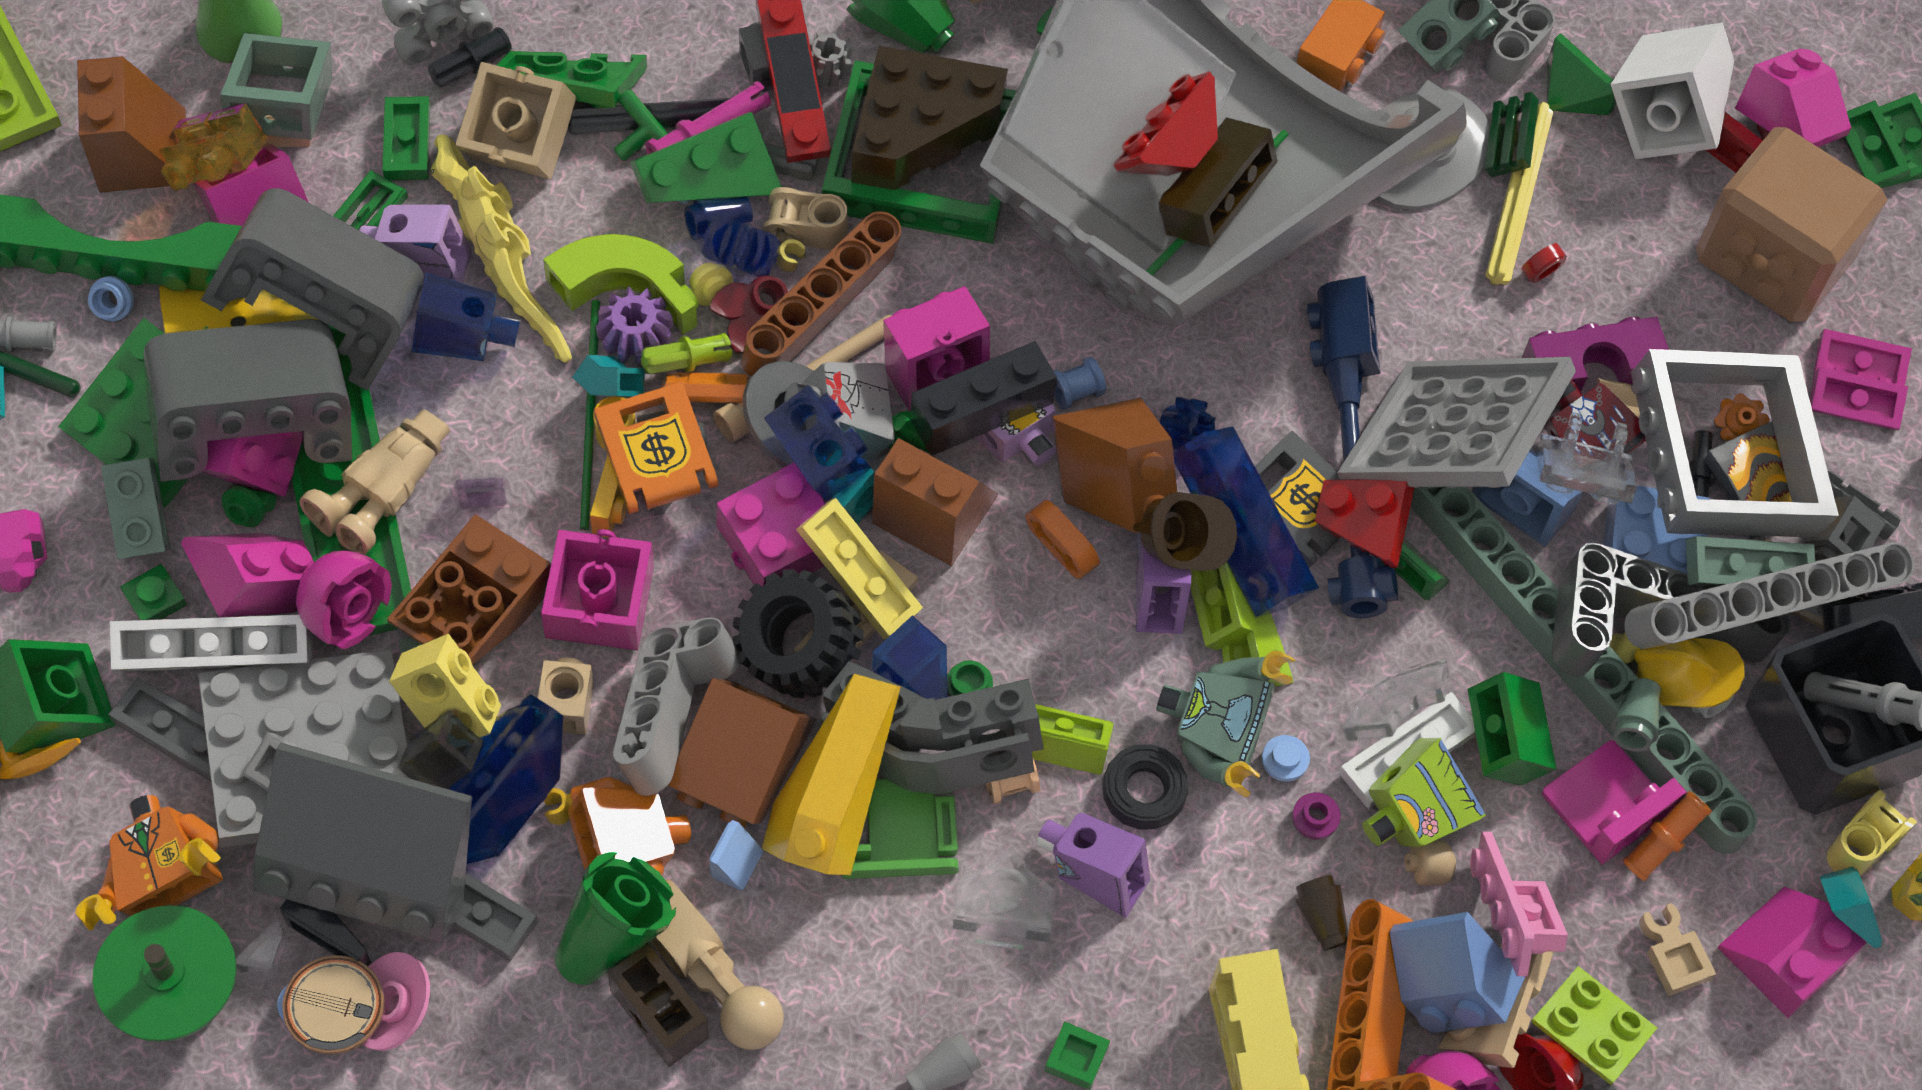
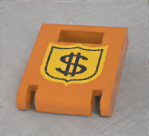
(656, 453)

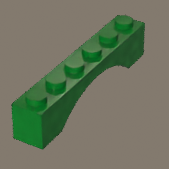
(178, 261)

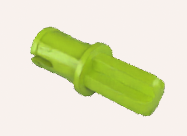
(685, 354)

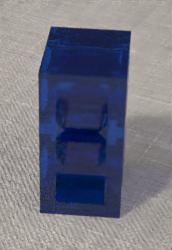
(813, 446)

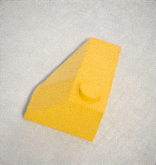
(828, 794)

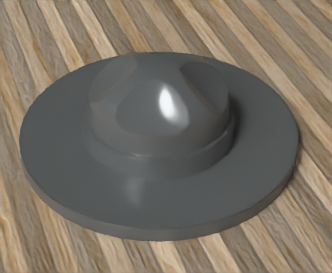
(763, 395)

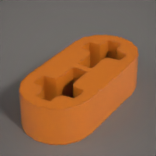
(1062, 539)

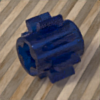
(1186, 420)

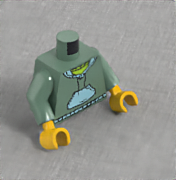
(1225, 716)

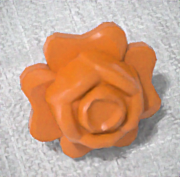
(1739, 416)

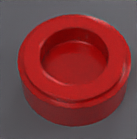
(1544, 263)

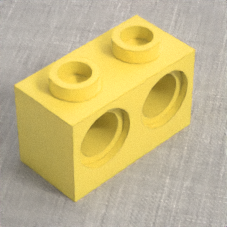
(442, 679)

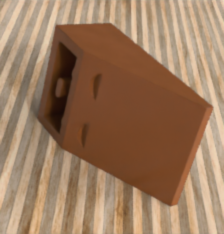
(475, 591)

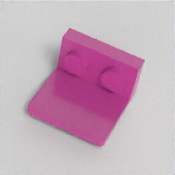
(1610, 801)

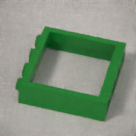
(909, 207)

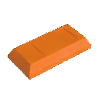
(710, 386)

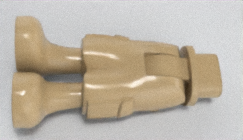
(381, 475)

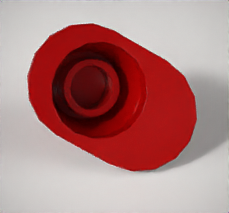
(1543, 1065)

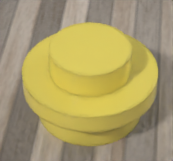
(709, 280)

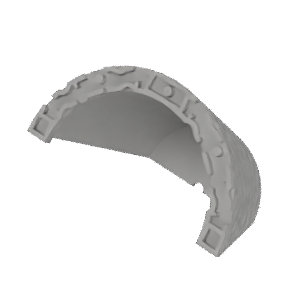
(1325, 170)

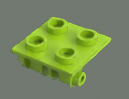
(1594, 1025)

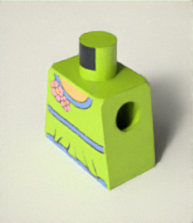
(1421, 797)

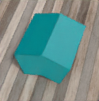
(609, 377)

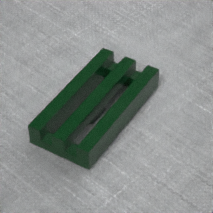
(1504, 135)

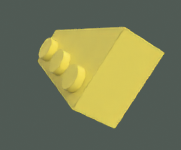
(1255, 1023)

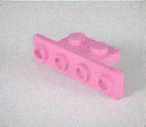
(1519, 909)

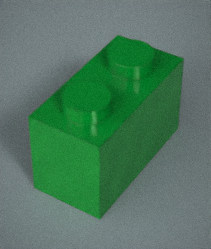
(1511, 729)

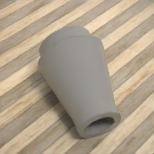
(945, 1065)

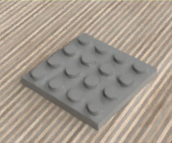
(1459, 422)
(327, 707)

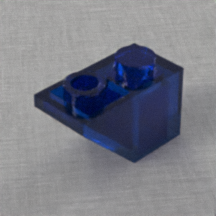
(914, 660)

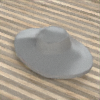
(1448, 173)

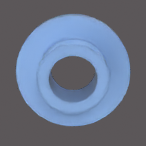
(102, 306)

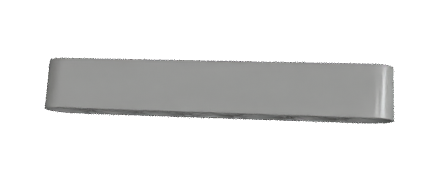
(1768, 595)

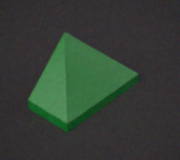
(1576, 82)

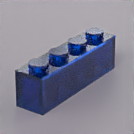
(1265, 553)

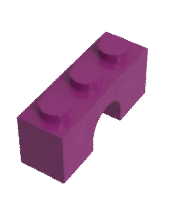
(1613, 345)

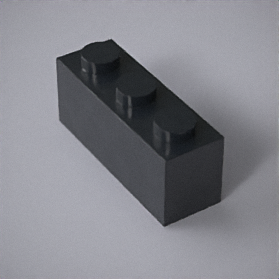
(983, 398)

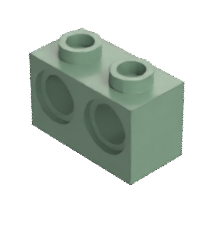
(1443, 16)
(135, 508)

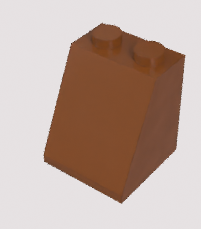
(124, 124)
(1114, 460)
(928, 502)
(739, 752)

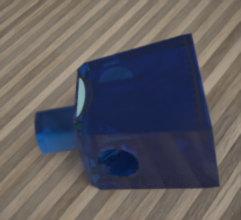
(459, 320)

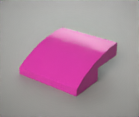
(1860, 379)

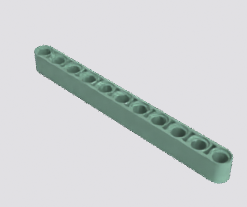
(1540, 593)

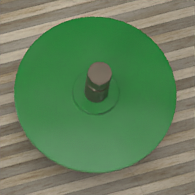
(164, 973)

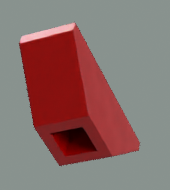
(1175, 131)

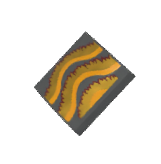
(1751, 467)

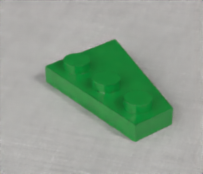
(589, 79)
(709, 165)

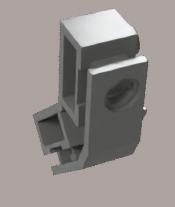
(958, 728)

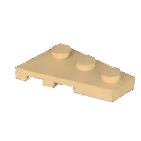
(1495, 1042)

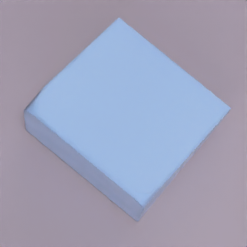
(734, 856)

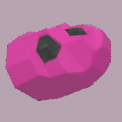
(20, 549)

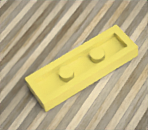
(859, 568)

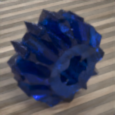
(740, 246)

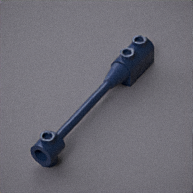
(1347, 355)

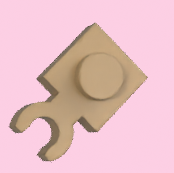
(1676, 957)

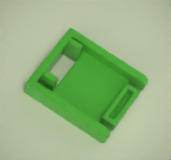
(907, 834)

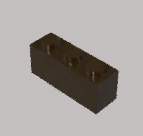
(1214, 191)

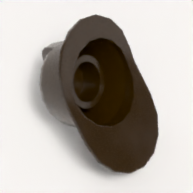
(1188, 531)

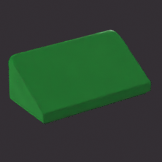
(1419, 572)

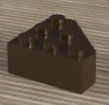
(923, 114)

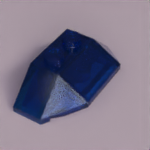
(511, 775)

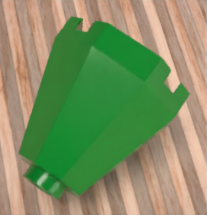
(910, 22)

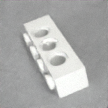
(209, 643)

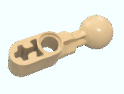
(749, 1014)

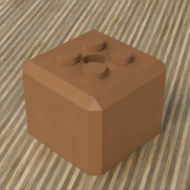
(1789, 224)

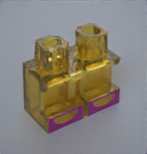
(212, 146)

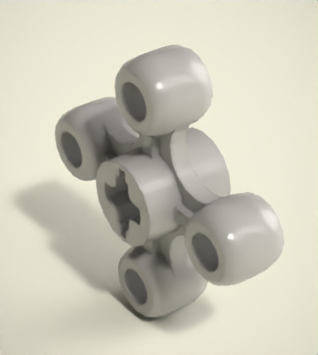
(436, 22)

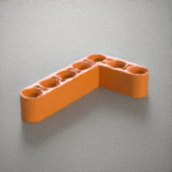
(1371, 1009)

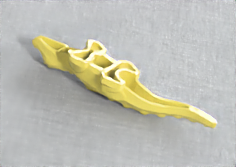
(495, 238)

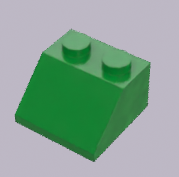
(49, 694)

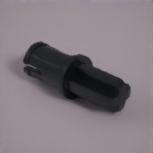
(469, 57)

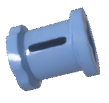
(1079, 383)

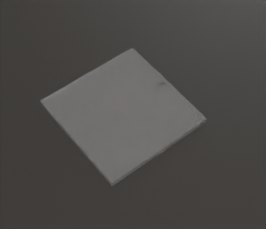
(1090, 91)

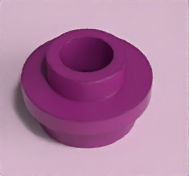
(1311, 827)

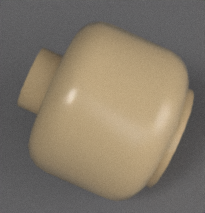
(1431, 863)

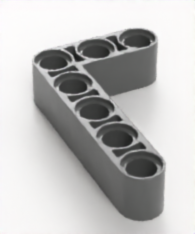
(1612, 583)

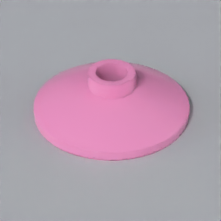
(406, 999)

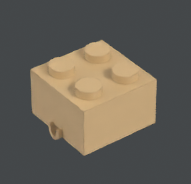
(516, 120)

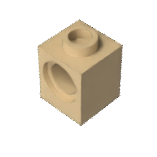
(573, 675)

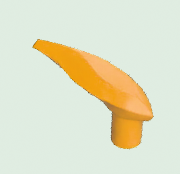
(34, 760)

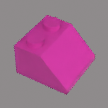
(1796, 94)
(235, 195)
(249, 571)
(1792, 948)

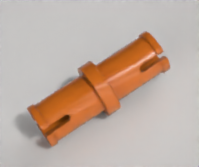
(1667, 836)

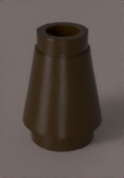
(1324, 911)

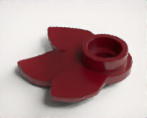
(744, 308)

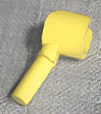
(789, 246)

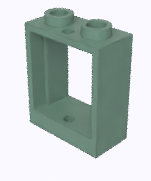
(294, 112)

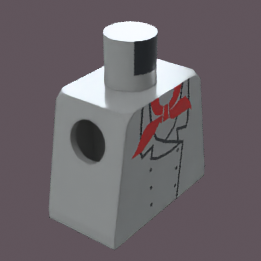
(860, 394)

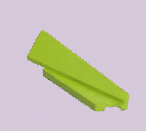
(1229, 620)

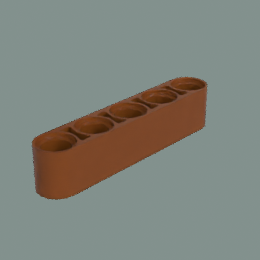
(826, 277)

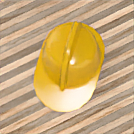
(1692, 672)

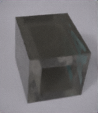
(441, 752)

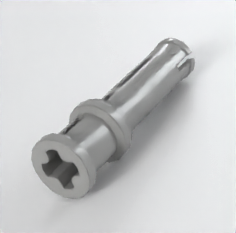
(1891, 703)

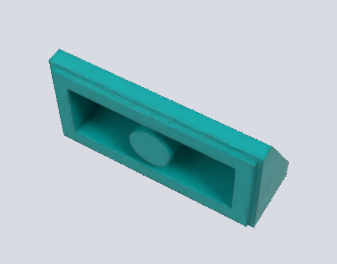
(1851, 903)

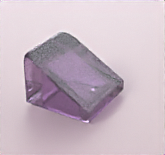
(481, 491)

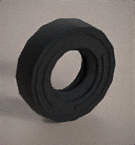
(1141, 759)

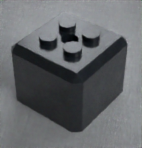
(1792, 727)

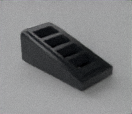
(324, 929)

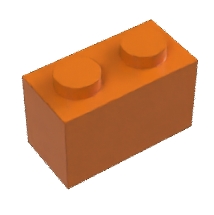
(1341, 41)

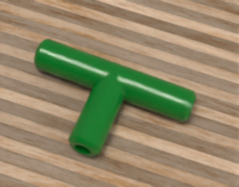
(647, 129)

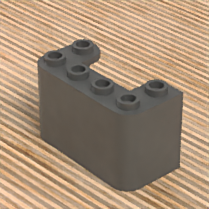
(324, 272)
(245, 386)

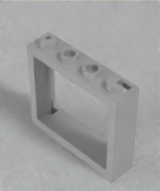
(1795, 430)

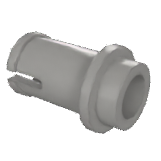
(27, 334)

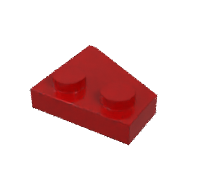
(1367, 515)

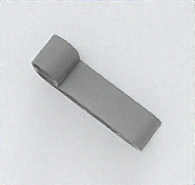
(1518, 38)
(661, 694)

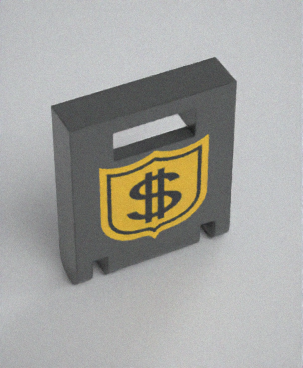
(1299, 493)

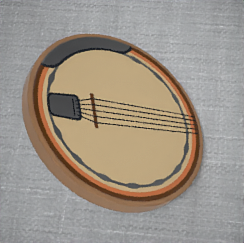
(333, 1005)

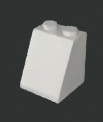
(1675, 90)

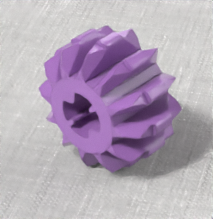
(617, 323)

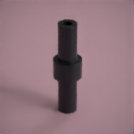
(1701, 473)

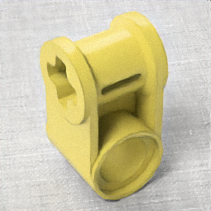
(1872, 831)

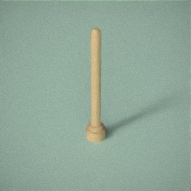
(731, 418)

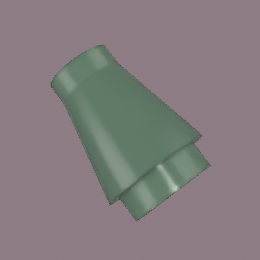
(1638, 718)

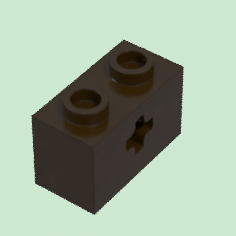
(658, 1005)

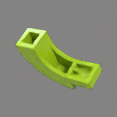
(614, 263)

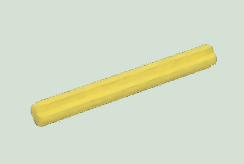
(1517, 206)

